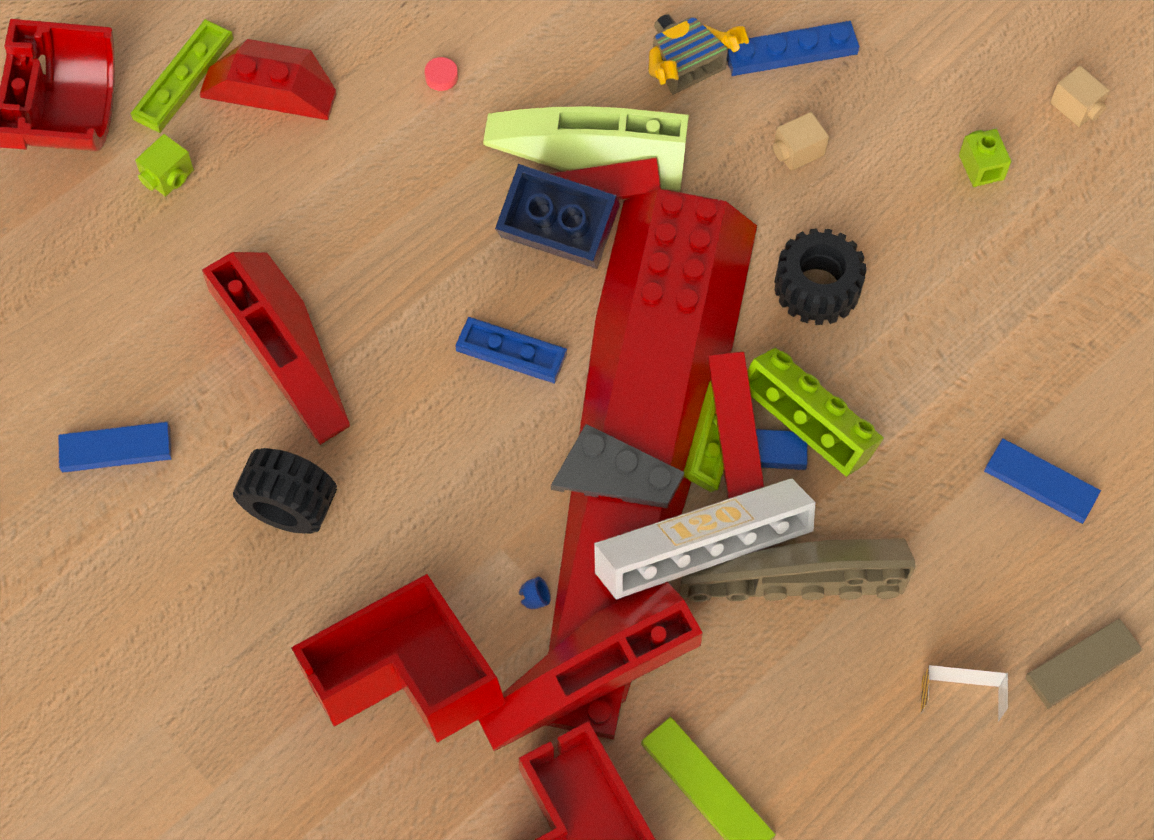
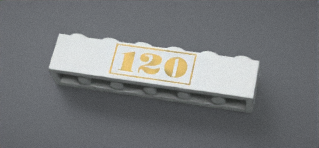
(703, 538)

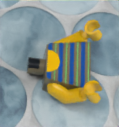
(690, 51)

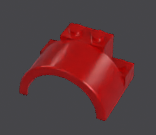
(72, 100)

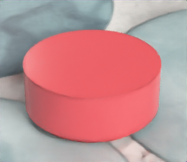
(441, 73)

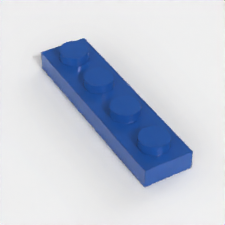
(794, 48)

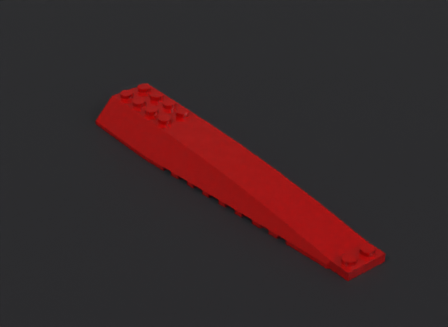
(661, 312)

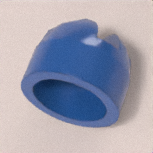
(535, 593)

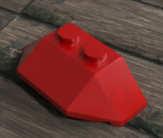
(271, 79)

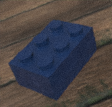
(557, 216)

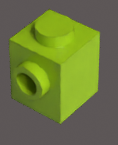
(984, 157)
(164, 165)

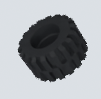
(825, 253)
(285, 490)

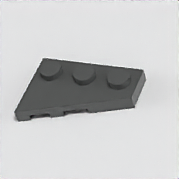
(616, 470)

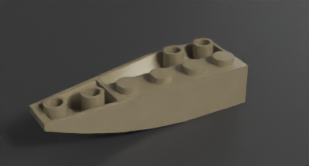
(808, 571)

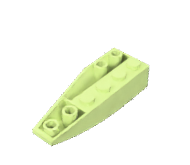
(592, 138)

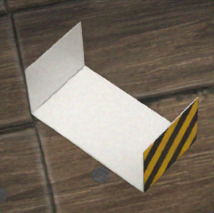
(969, 677)

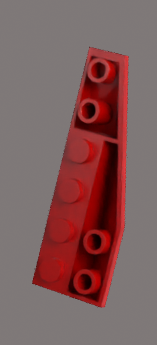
(280, 335)

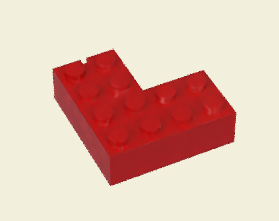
(399, 644)
(581, 790)

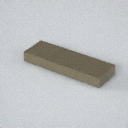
(1083, 663)

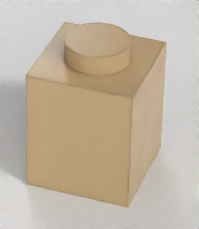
(1080, 96)
(800, 141)

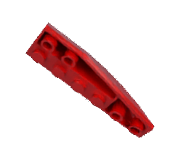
(595, 660)

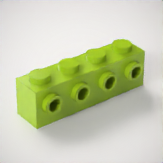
(812, 411)

